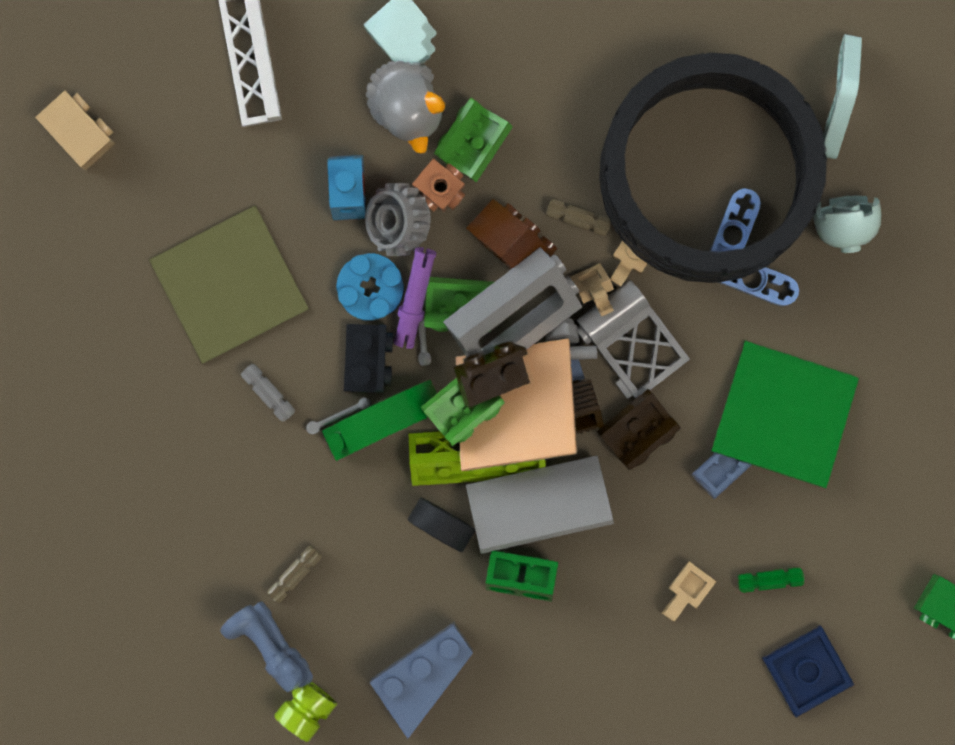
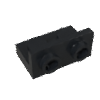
(367, 358)

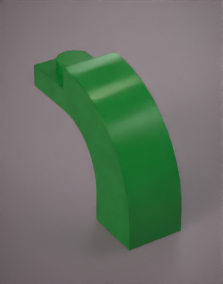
(379, 420)

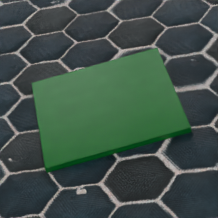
(785, 414)

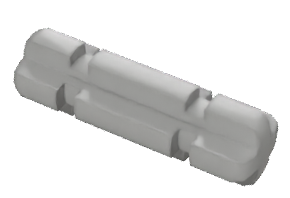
(268, 392)

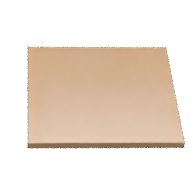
(534, 419)

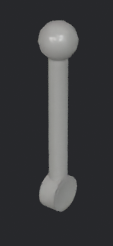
(424, 357)
(313, 427)

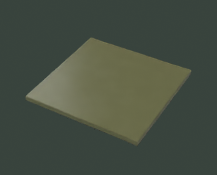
(229, 284)

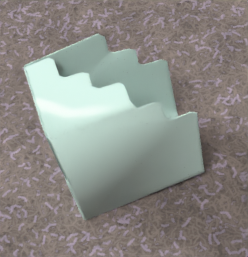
(402, 32)

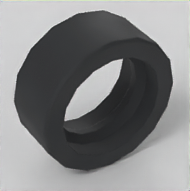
(441, 525)

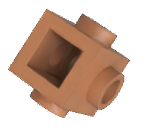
(434, 174)

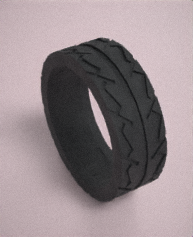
(763, 88)

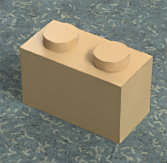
(75, 129)

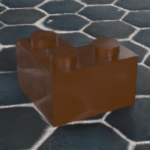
(506, 235)

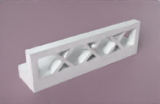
(263, 63)

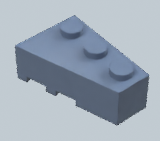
(421, 676)

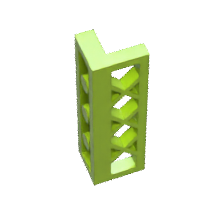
(444, 463)

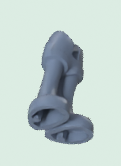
(282, 662)

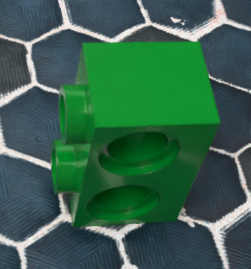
(521, 576)

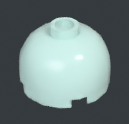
(848, 222)

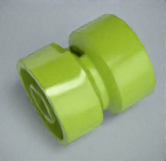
(305, 710)

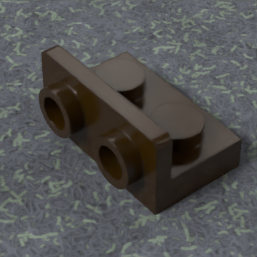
(492, 374)

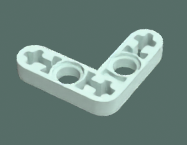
(846, 91)

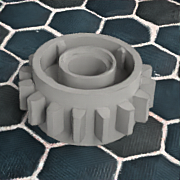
(397, 219)

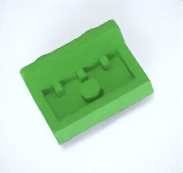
(472, 139)
(447, 296)
(455, 418)

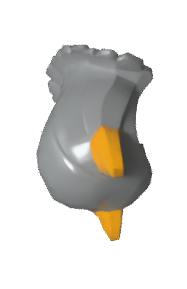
(405, 102)

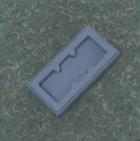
(719, 473)

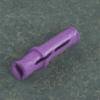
(411, 310)

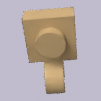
(628, 262)
(594, 286)
(690, 588)

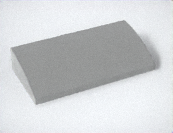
(539, 504)

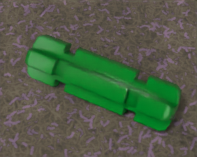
(770, 580)

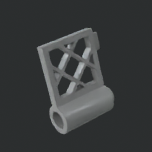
(629, 310)

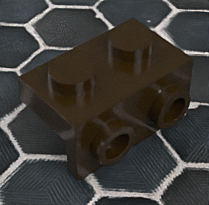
(639, 430)

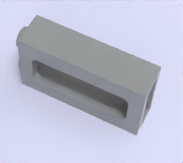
(510, 294)

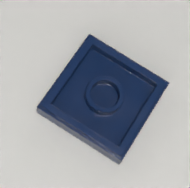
(808, 671)

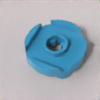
(361, 269)

